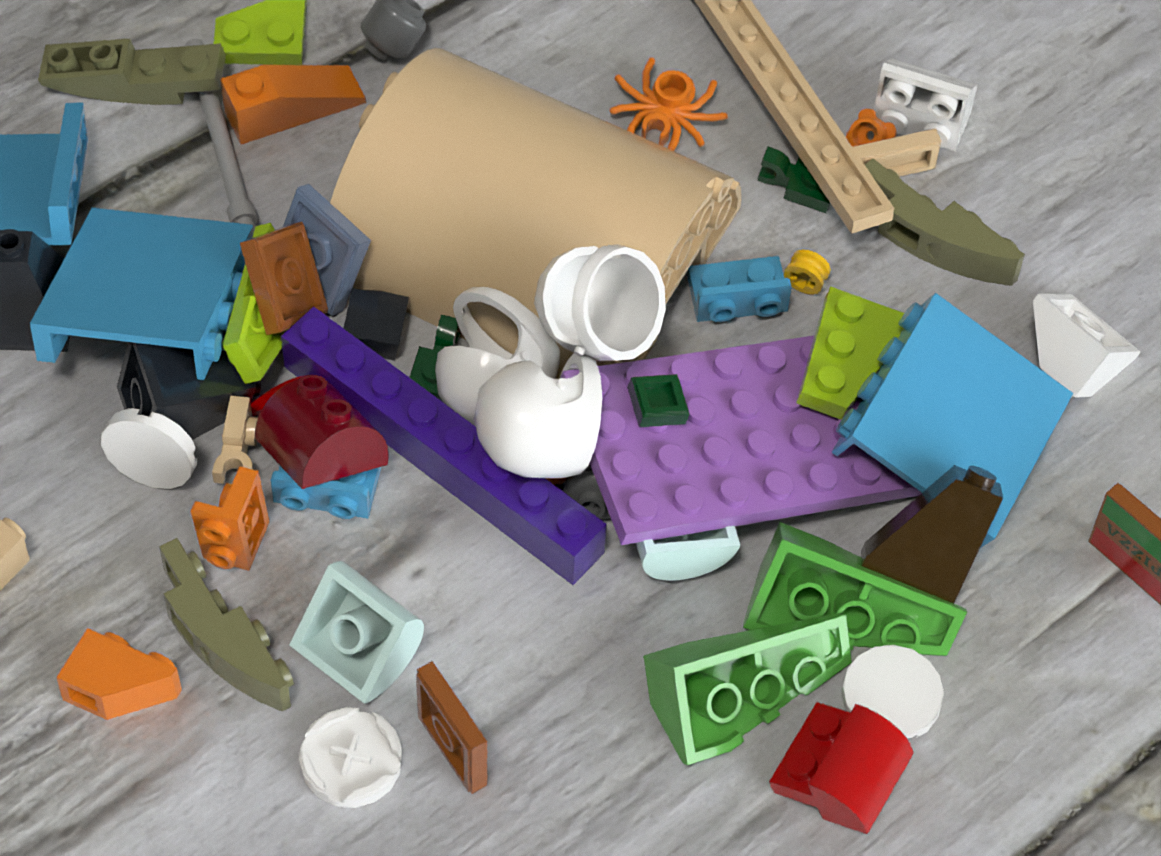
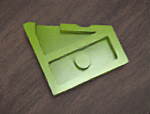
(263, 33)

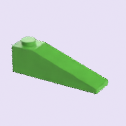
(815, 578)
(730, 683)

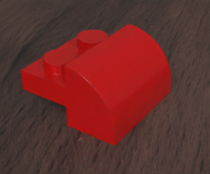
(843, 764)

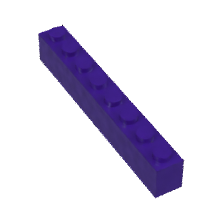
(447, 447)

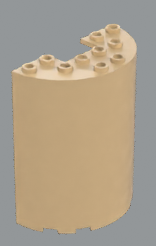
(492, 180)

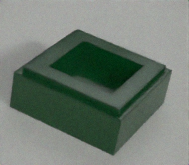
(658, 400)

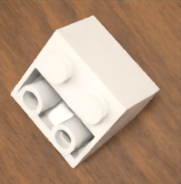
(924, 100)

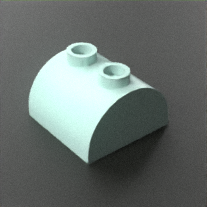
(688, 554)
(357, 633)

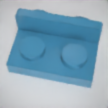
(739, 289)
(342, 497)

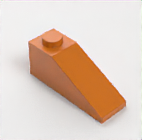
(286, 96)

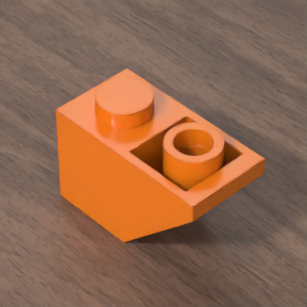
(114, 678)

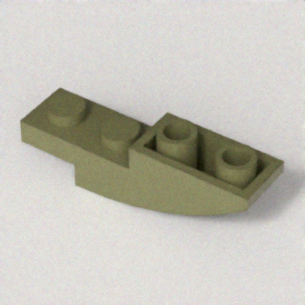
(126, 75)
(945, 238)
(219, 636)

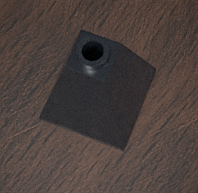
(25, 276)
(167, 384)

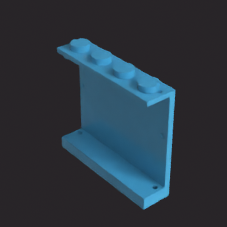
(44, 178)
(145, 284)
(951, 400)

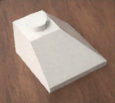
(1078, 344)

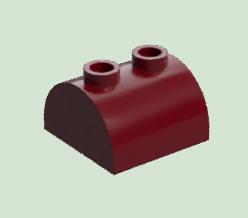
(318, 433)

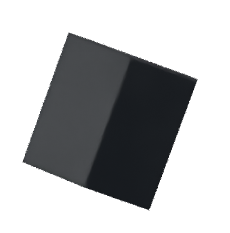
(377, 320)

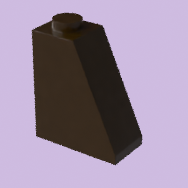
(937, 533)

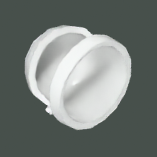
(602, 301)
(465, 369)
(540, 422)

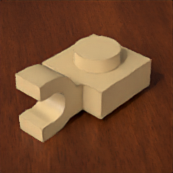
(236, 437)

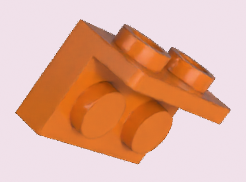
(235, 529)

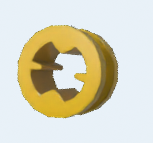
(807, 271)

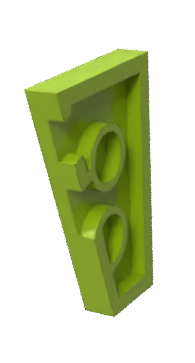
(245, 337)
(845, 351)

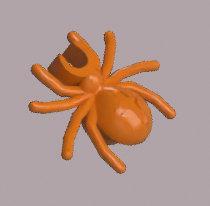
(667, 105)

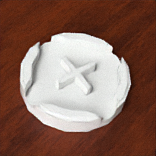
(149, 449)
(896, 686)
(350, 757)

